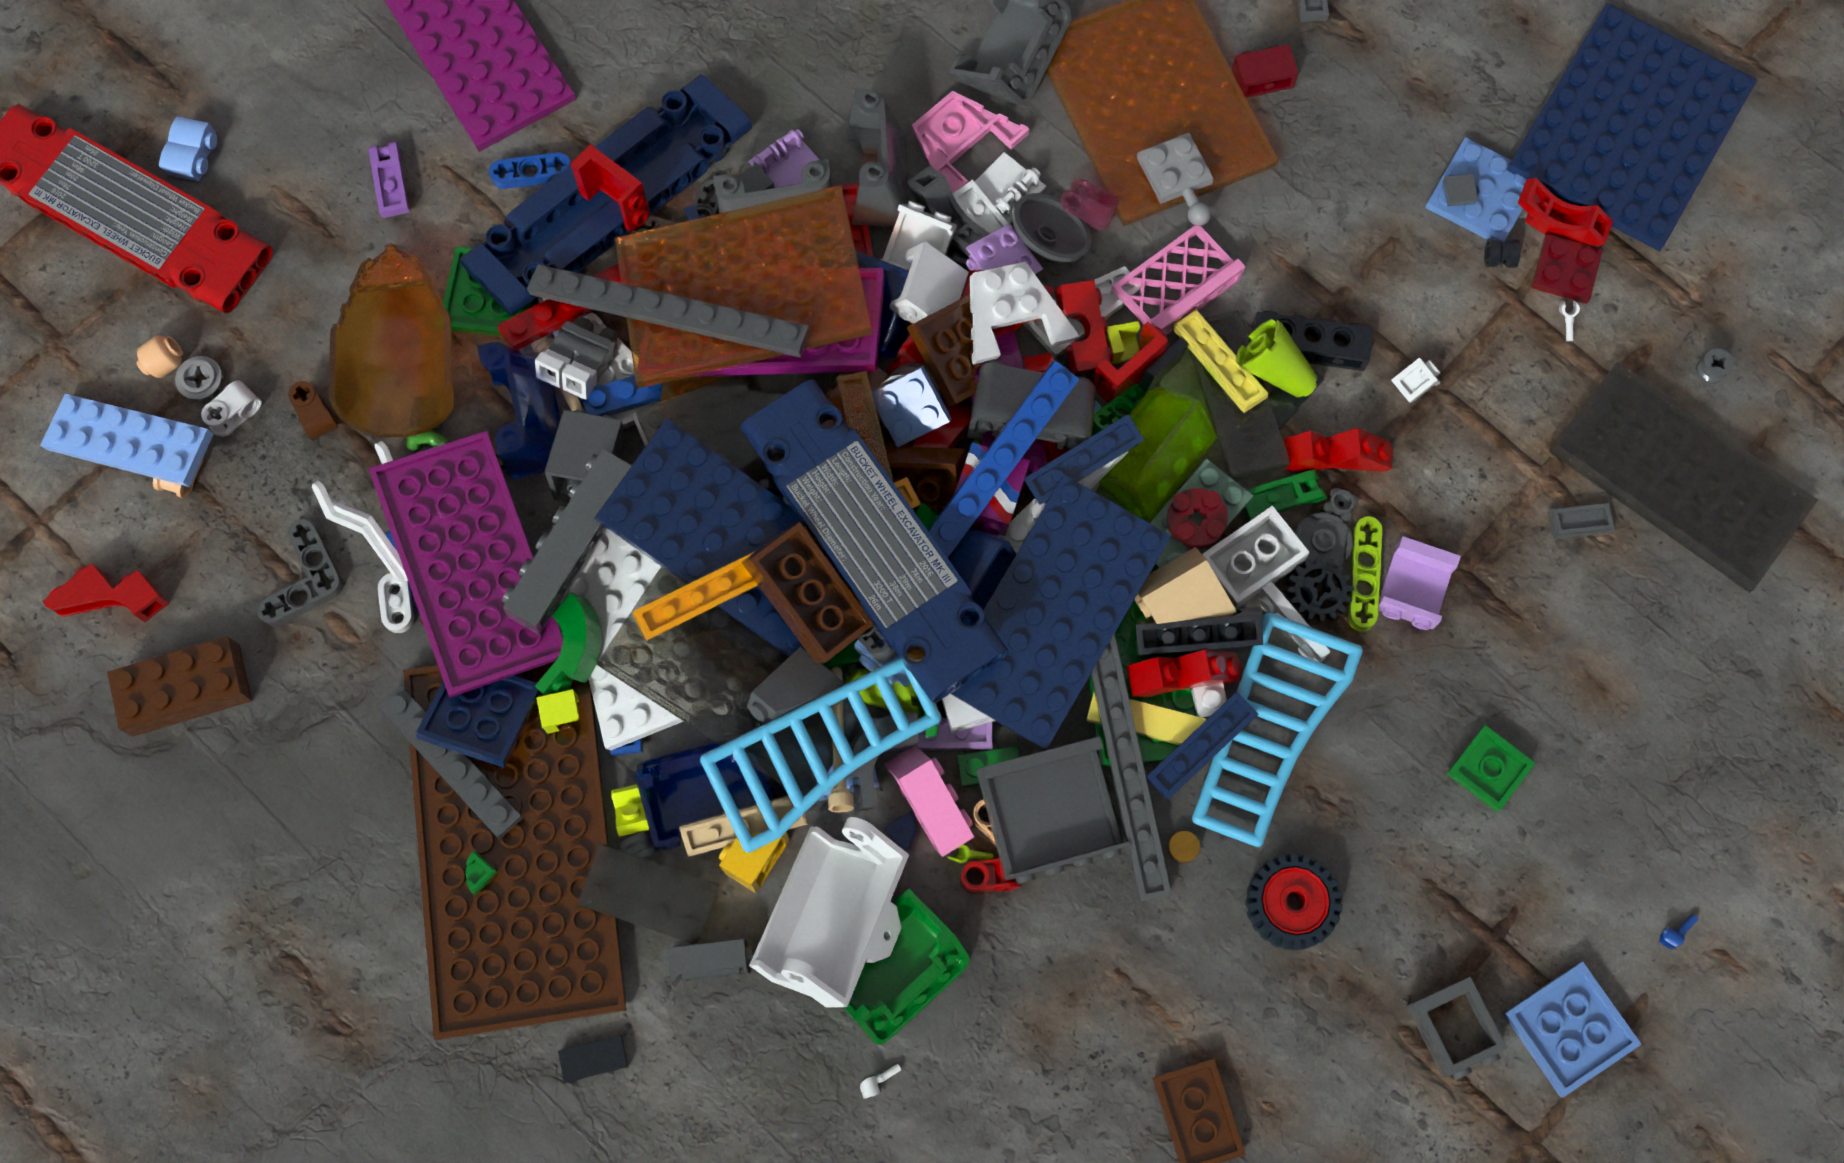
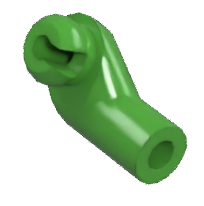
(431, 437)

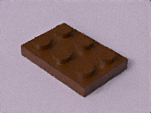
(1198, 1114)

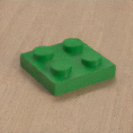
(1491, 768)

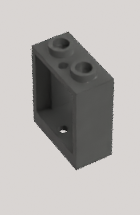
(1432, 1040)

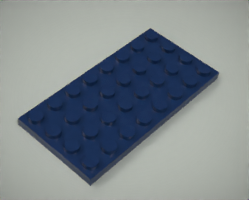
(697, 516)
(1061, 608)

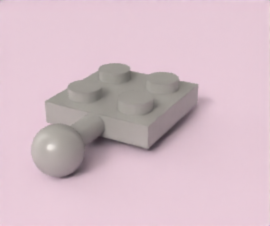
(1177, 171)

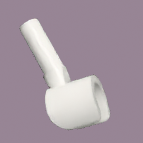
(1569, 318)
(870, 1087)

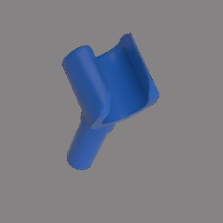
(1672, 938)

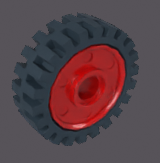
(1312, 886)

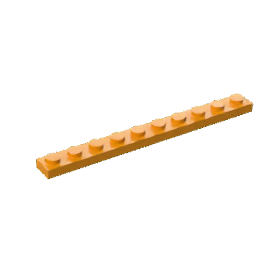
(713, 589)

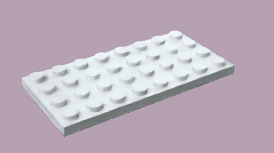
(613, 584)

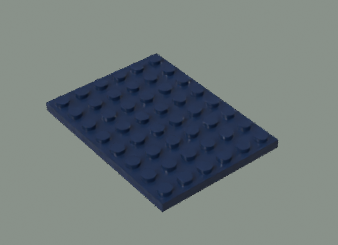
(1633, 125)

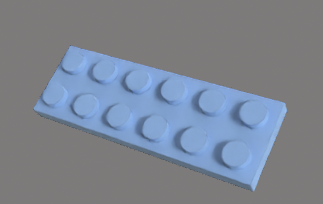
(127, 439)

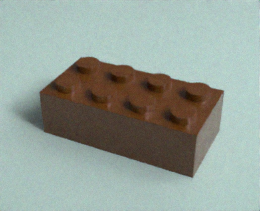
(807, 593)
(179, 686)

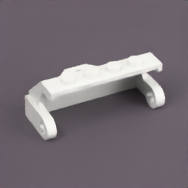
(833, 913)

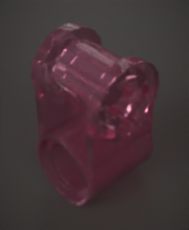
(1092, 205)

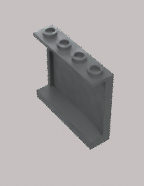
(1050, 810)

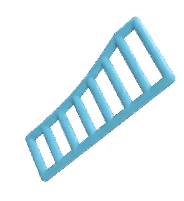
(1305, 728)
(825, 782)

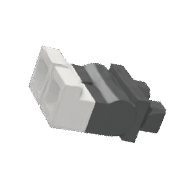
(577, 356)

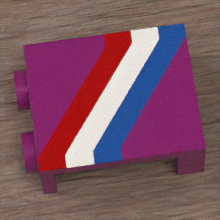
(999, 511)

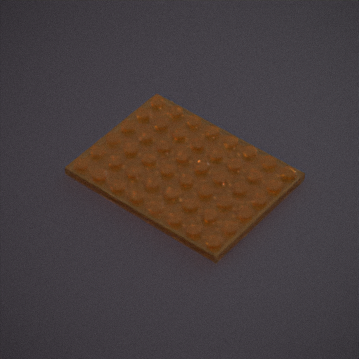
(1147, 78)
(767, 259)

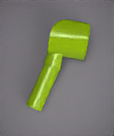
(965, 854)

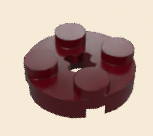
(1207, 504)

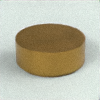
(1184, 847)

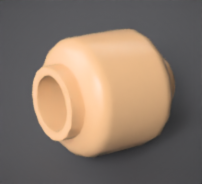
(159, 356)

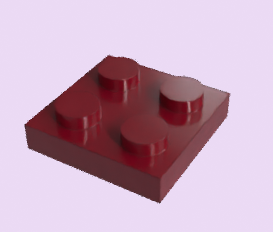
(1566, 268)

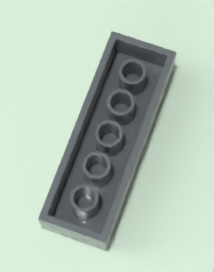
(565, 547)

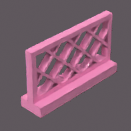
(1198, 295)

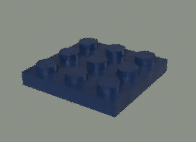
(480, 721)

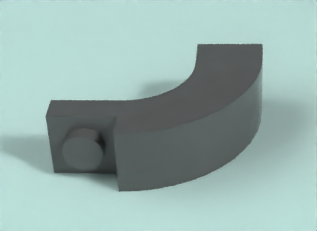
(934, 193)
(863, 776)

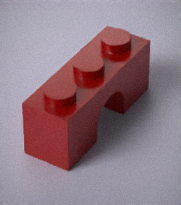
(1082, 303)

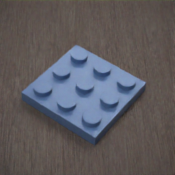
(1496, 192)
(1571, 1029)

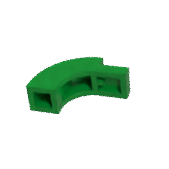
(580, 645)

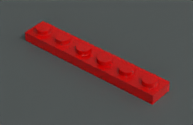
(546, 317)

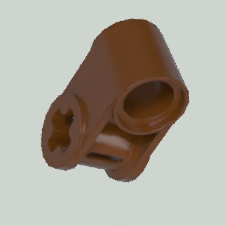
(313, 412)

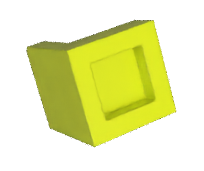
(1123, 341)
(558, 709)

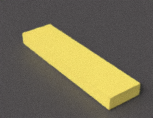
(1220, 361)
(1156, 721)

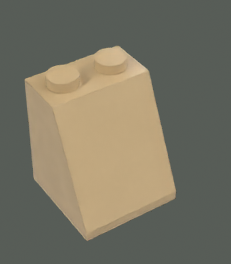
(1184, 591)

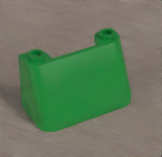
(918, 970)

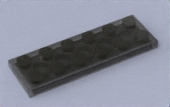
(1247, 439)

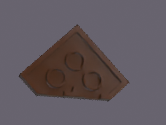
(948, 349)

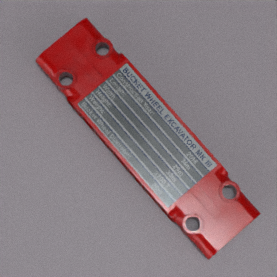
(128, 210)

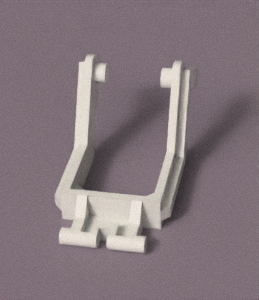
(362, 522)

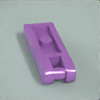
(389, 180)

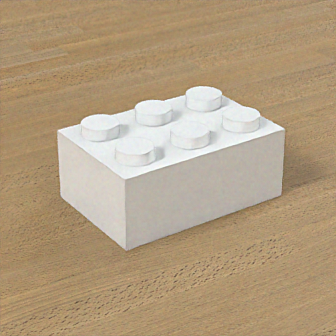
(1255, 556)

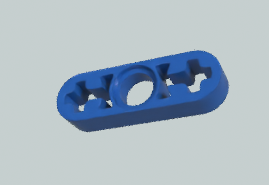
(521, 163)

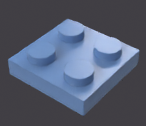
(910, 406)

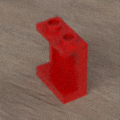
(598, 172)
(1113, 382)

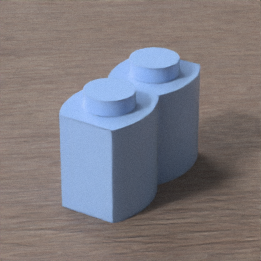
(188, 149)

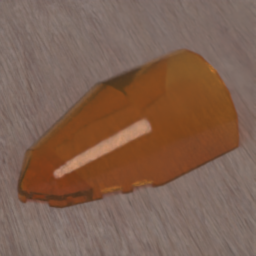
(392, 350)

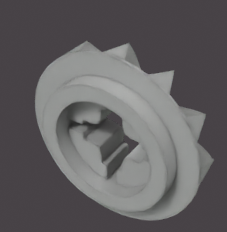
(190, 370)

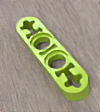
(1362, 573)

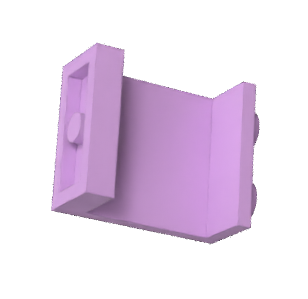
(1417, 583)

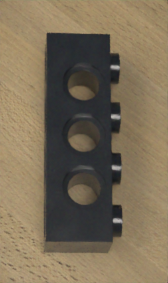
(1325, 351)
(1227, 631)

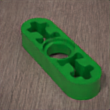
(1123, 401)

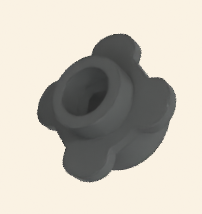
(1348, 500)

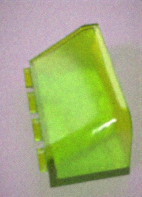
(1174, 441)

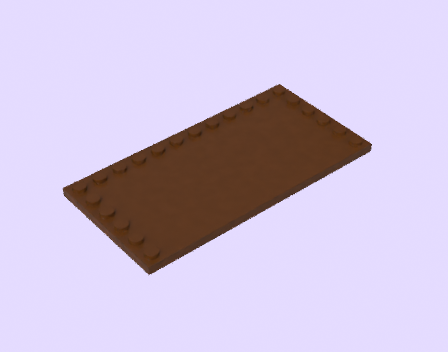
(522, 943)

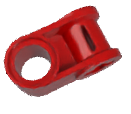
(992, 877)

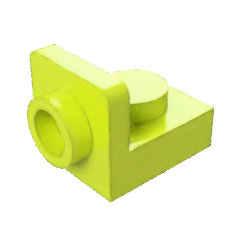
(629, 811)

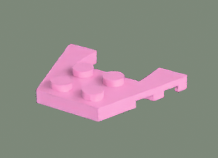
(954, 128)

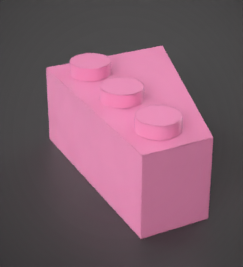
(931, 799)

